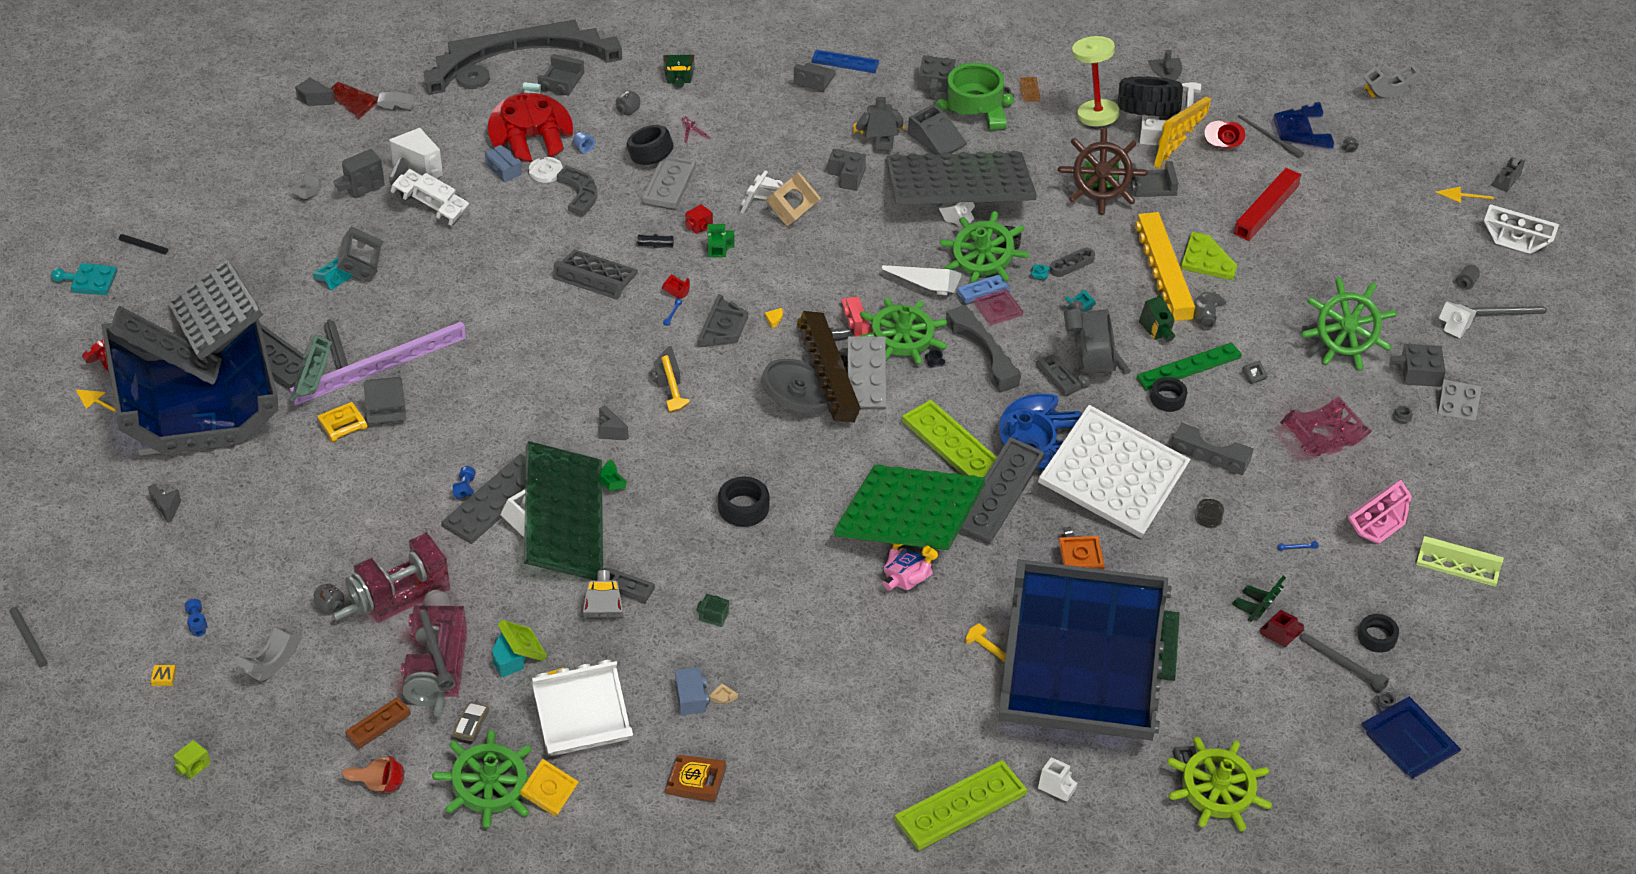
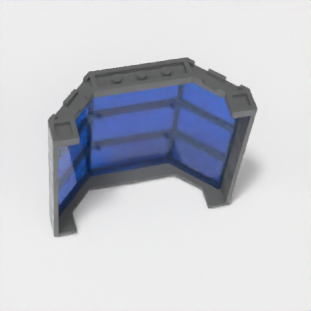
(179, 410)
(1084, 650)

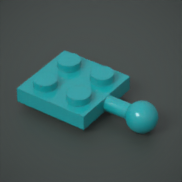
(89, 278)

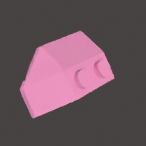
(1382, 513)

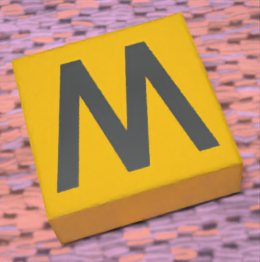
(163, 675)

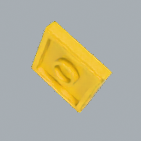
(549, 787)

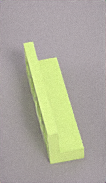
(1460, 558)

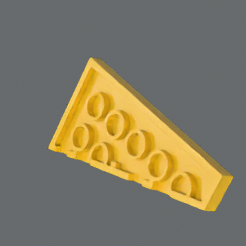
(1176, 128)

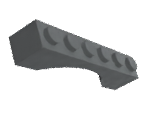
(965, 325)

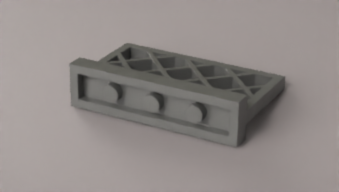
(594, 281)

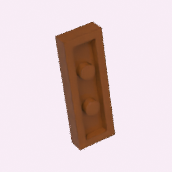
(377, 722)

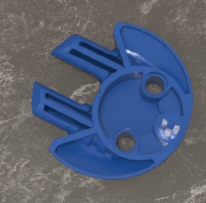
(1035, 423)

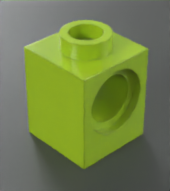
(191, 759)

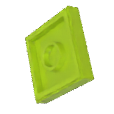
(522, 640)

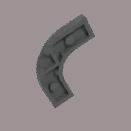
(584, 184)

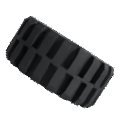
(1150, 96)

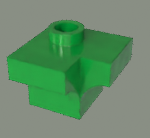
(719, 240)

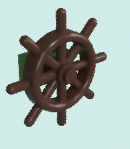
(1102, 173)

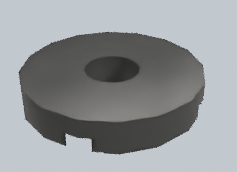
(465, 73)

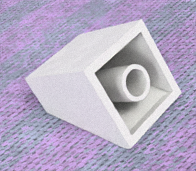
(418, 152)

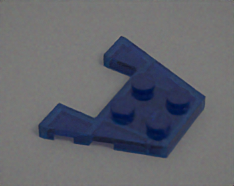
(1296, 128)

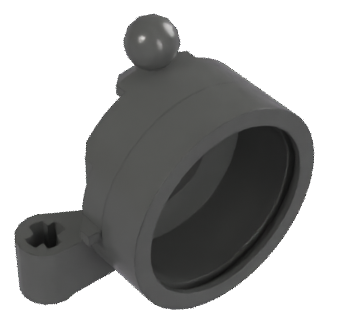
(1095, 340)

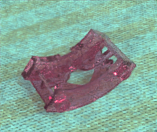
(1315, 443)

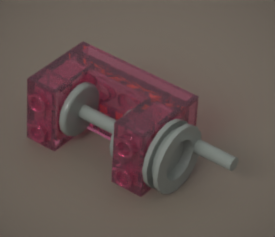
(399, 588)
(420, 669)

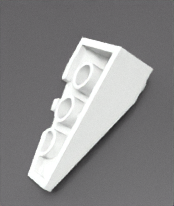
(934, 279)

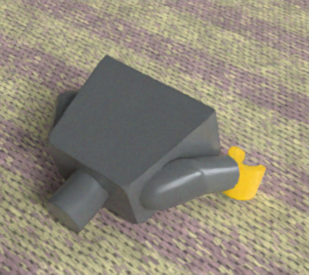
(879, 120)

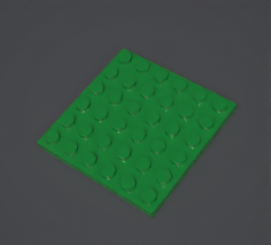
(910, 507)

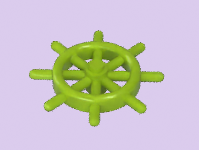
(1219, 783)

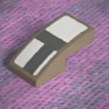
(470, 721)

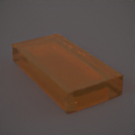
(1030, 89)

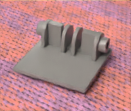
(1459, 400)

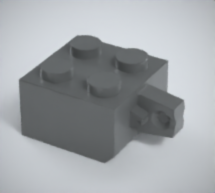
(934, 74)
(361, 174)
(1420, 365)

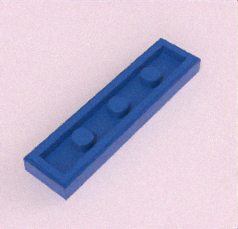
(845, 61)

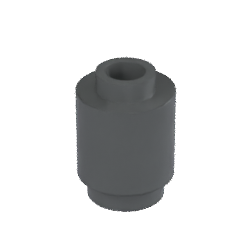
(1468, 277)

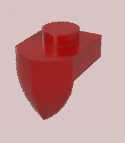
(676, 286)

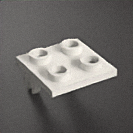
(758, 192)

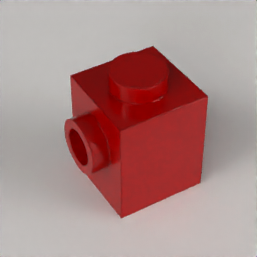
(698, 218)

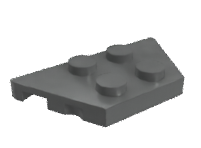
(723, 323)

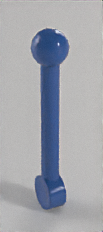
(667, 322)
(1312, 545)

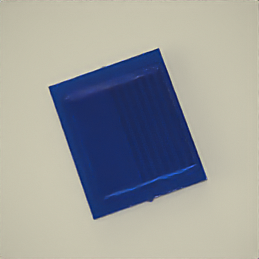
(1410, 737)

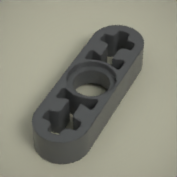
(1082, 257)

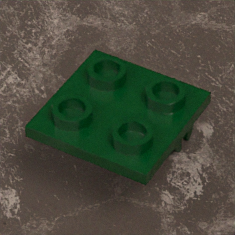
(1262, 596)

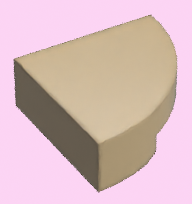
(723, 694)

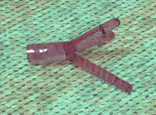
(690, 125)

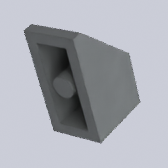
(659, 374)

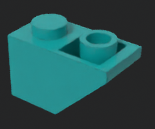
(505, 659)

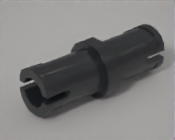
(655, 240)

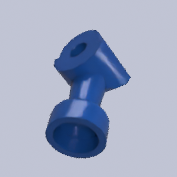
(463, 488)
(196, 622)

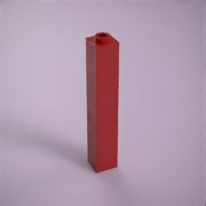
(1267, 204)

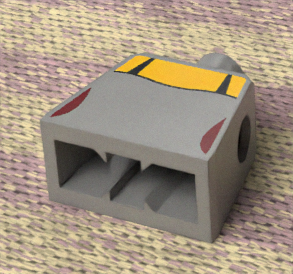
(602, 598)

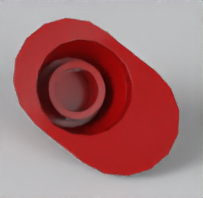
(1225, 134)

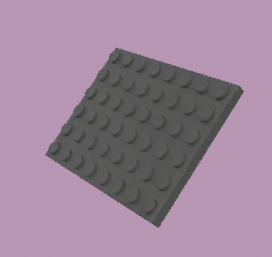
(960, 178)

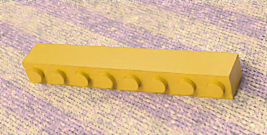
(1164, 265)

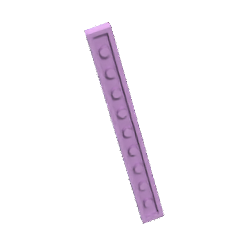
(386, 360)

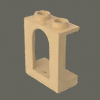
(783, 208)

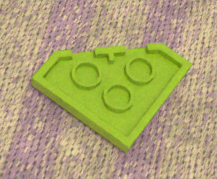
(1208, 258)

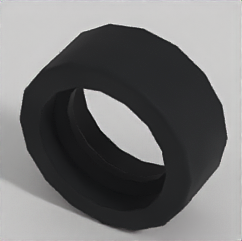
(1168, 384)
(1372, 643)

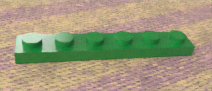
(1191, 365)

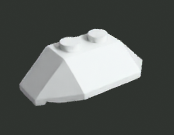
(1519, 230)

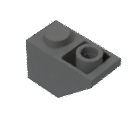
(314, 93)

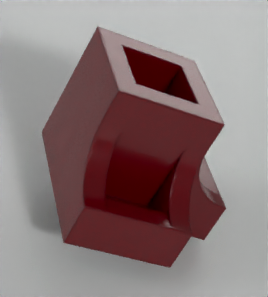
(1282, 628)

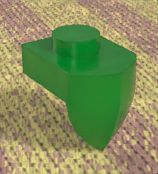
(610, 478)

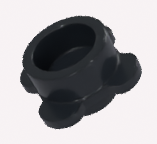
(934, 358)

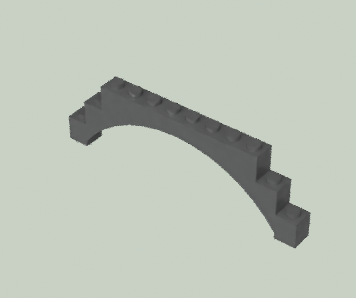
(555, 35)

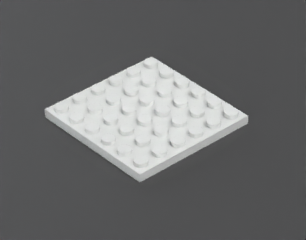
(1114, 471)

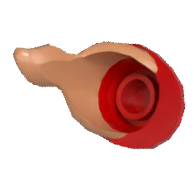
(380, 775)

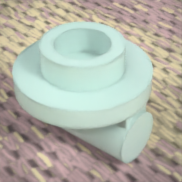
(531, 88)

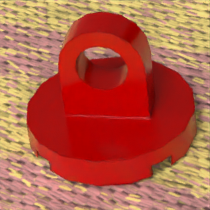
(97, 353)

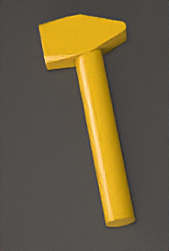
(677, 402)
(976, 634)

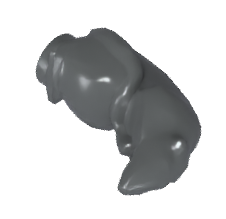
(1205, 308)

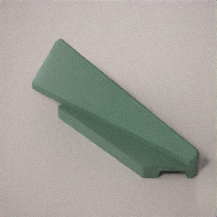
(311, 367)

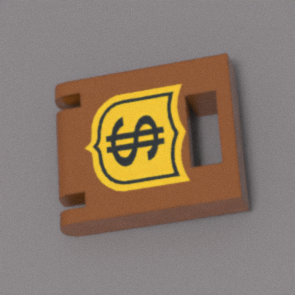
(690, 777)

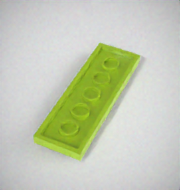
(949, 439)
(960, 805)

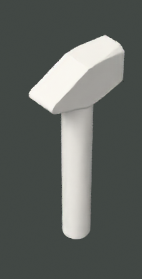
(1191, 88)

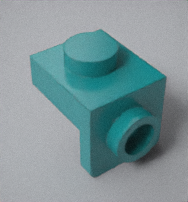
(1084, 297)

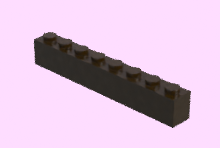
(828, 366)

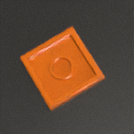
(1081, 552)

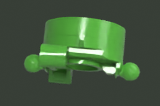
(977, 90)

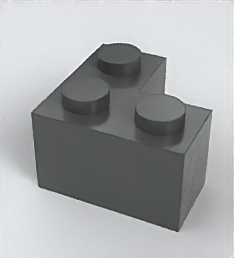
(848, 166)

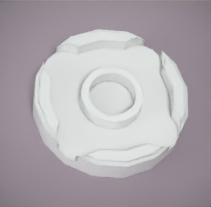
(545, 169)

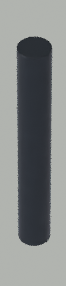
(144, 244)

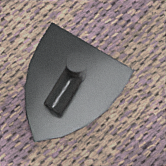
(1168, 67)

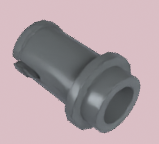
(840, 333)

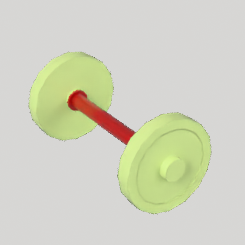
(1095, 50)

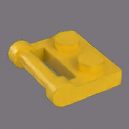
(339, 417)

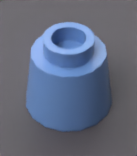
(584, 142)

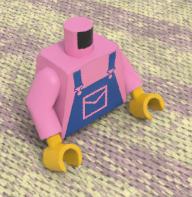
(907, 568)

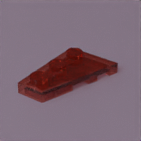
(353, 99)

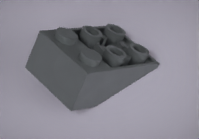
(935, 130)

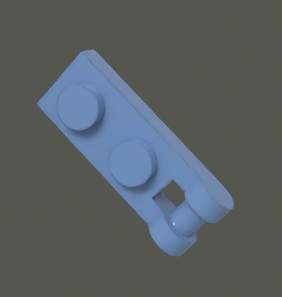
(981, 288)

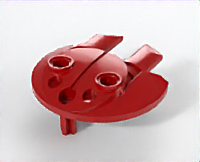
(529, 116)

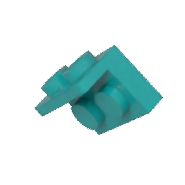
(332, 275)

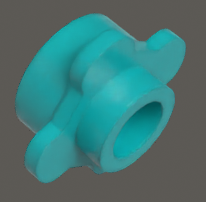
(1040, 271)

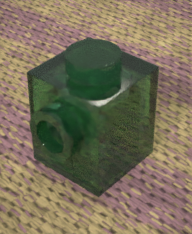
(713, 610)

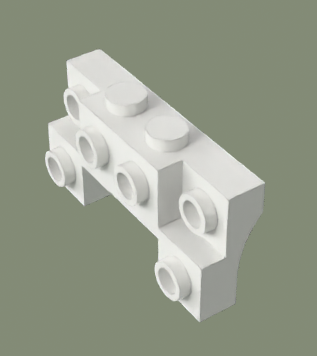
(432, 193)

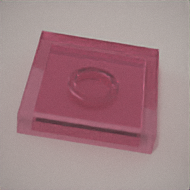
(998, 307)

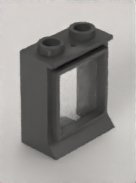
(359, 254)

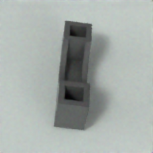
(1232, 457)

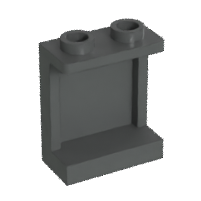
(562, 75)
(1156, 183)

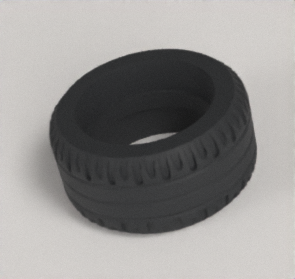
(649, 144)
(743, 515)

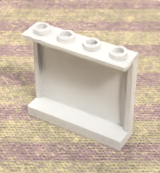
(581, 708)

